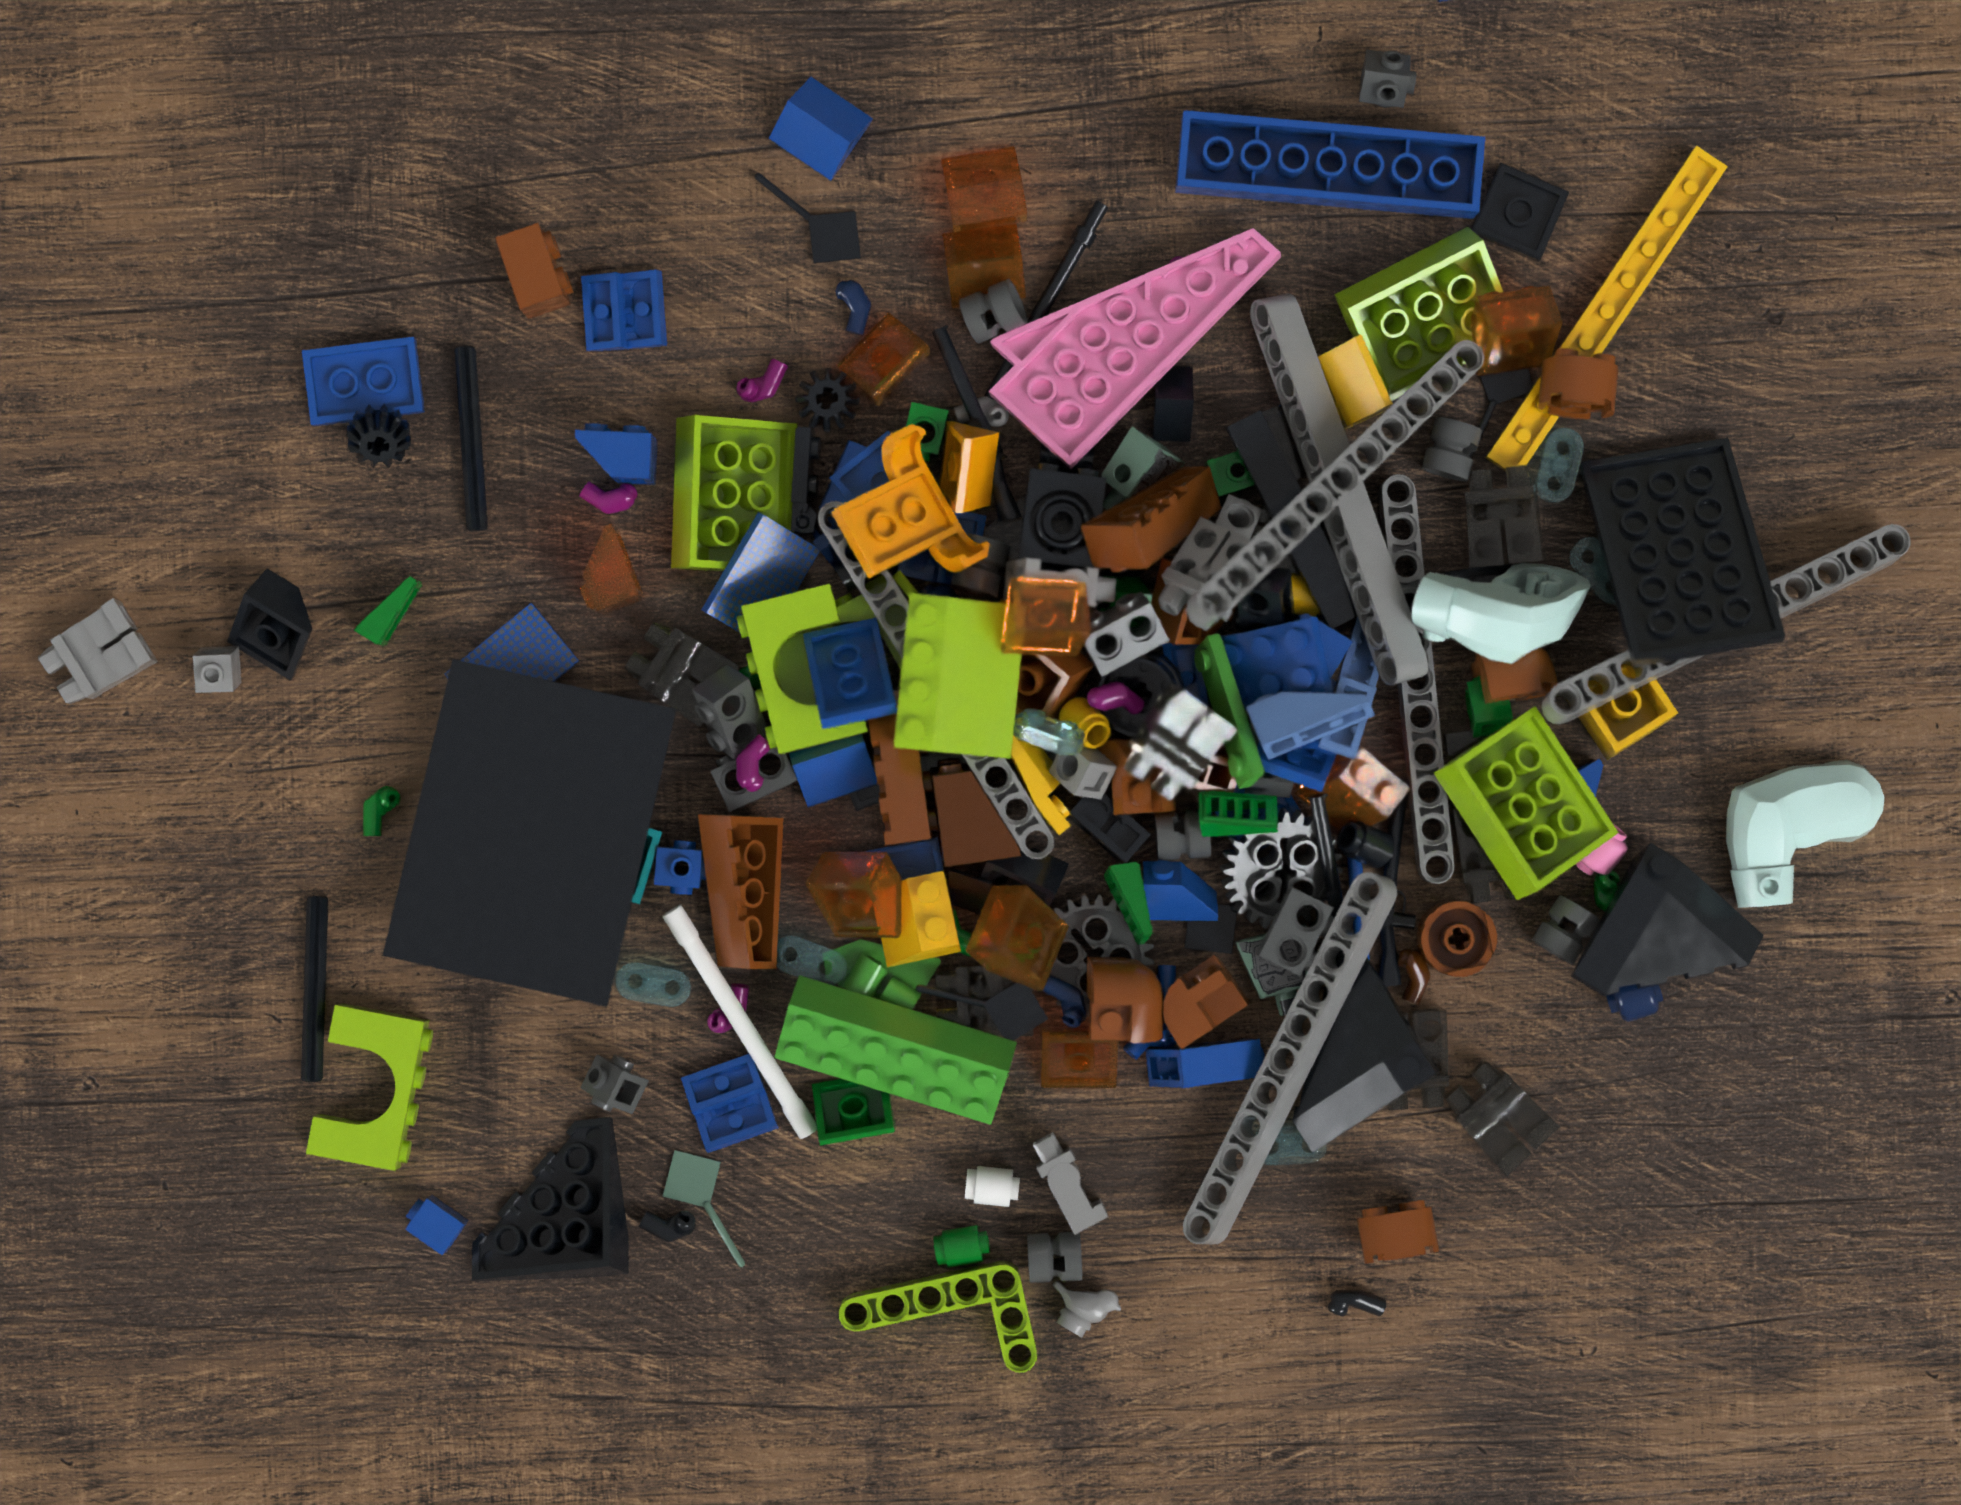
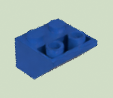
(624, 455)

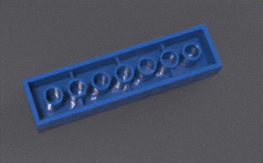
(1330, 164)

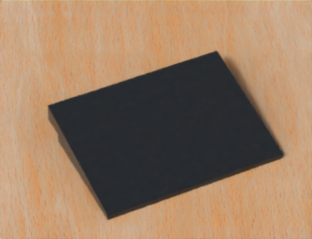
(529, 832)

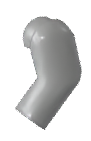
(995, 413)

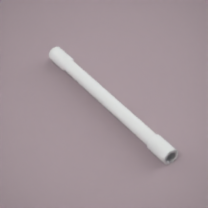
(688, 938)

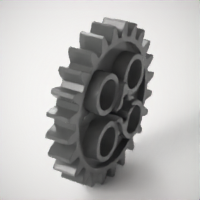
(1248, 870)
(1117, 936)

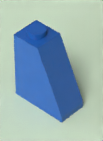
(1204, 1063)

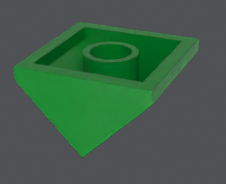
(850, 1111)

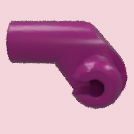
(764, 386)
(610, 501)
(1113, 696)
(747, 764)
(717, 1021)

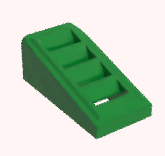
(385, 618)
(1226, 801)
(1129, 893)

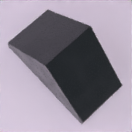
(1174, 405)

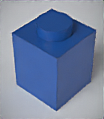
(435, 1223)

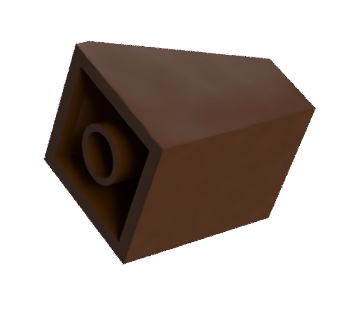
(967, 818)

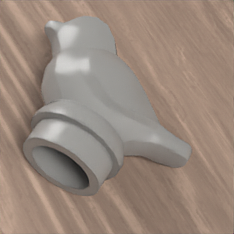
(1084, 1308)

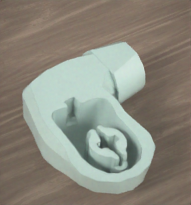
(1504, 617)
(1792, 812)

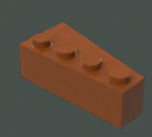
(1151, 520)
(901, 785)
(743, 887)

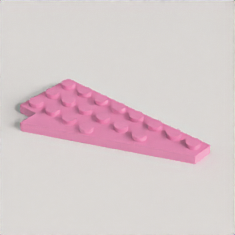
(1103, 354)

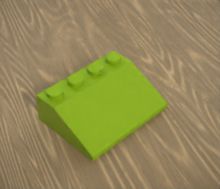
(1419, 307)
(723, 480)
(956, 680)
(1526, 803)

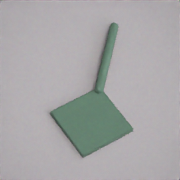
(693, 1182)

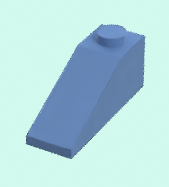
(1299, 718)

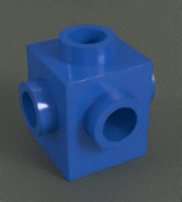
(666, 867)

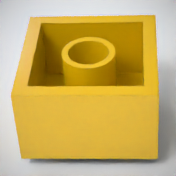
(1627, 717)

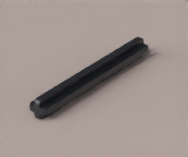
(471, 438)
(314, 988)

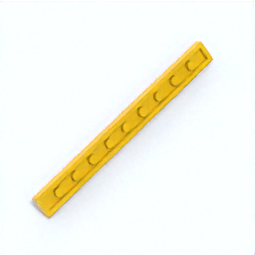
(1616, 296)

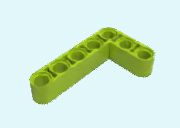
(951, 1300)

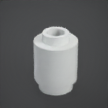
(991, 1186)

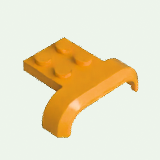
(906, 514)

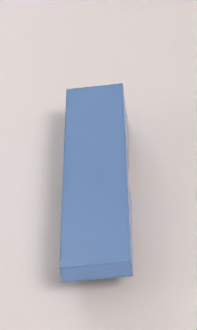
(1356, 676)

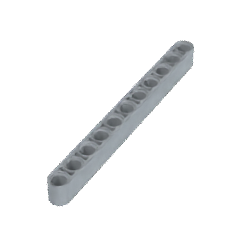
(1325, 493)
(1352, 523)
(1803, 579)
(1425, 697)
(979, 764)
(1305, 1051)

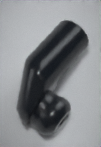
(671, 1228)
(1358, 1299)

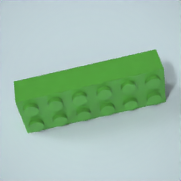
(895, 1049)

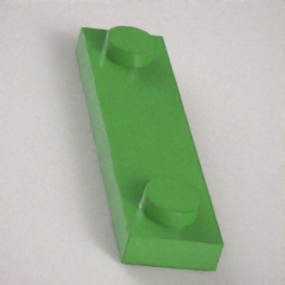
(1225, 699)

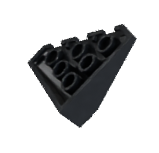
(1663, 927)
(1363, 1063)
(566, 1219)

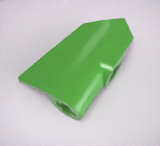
(871, 976)

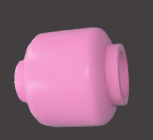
(1606, 856)

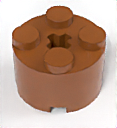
(1578, 384)
(1473, 951)
(1397, 1233)

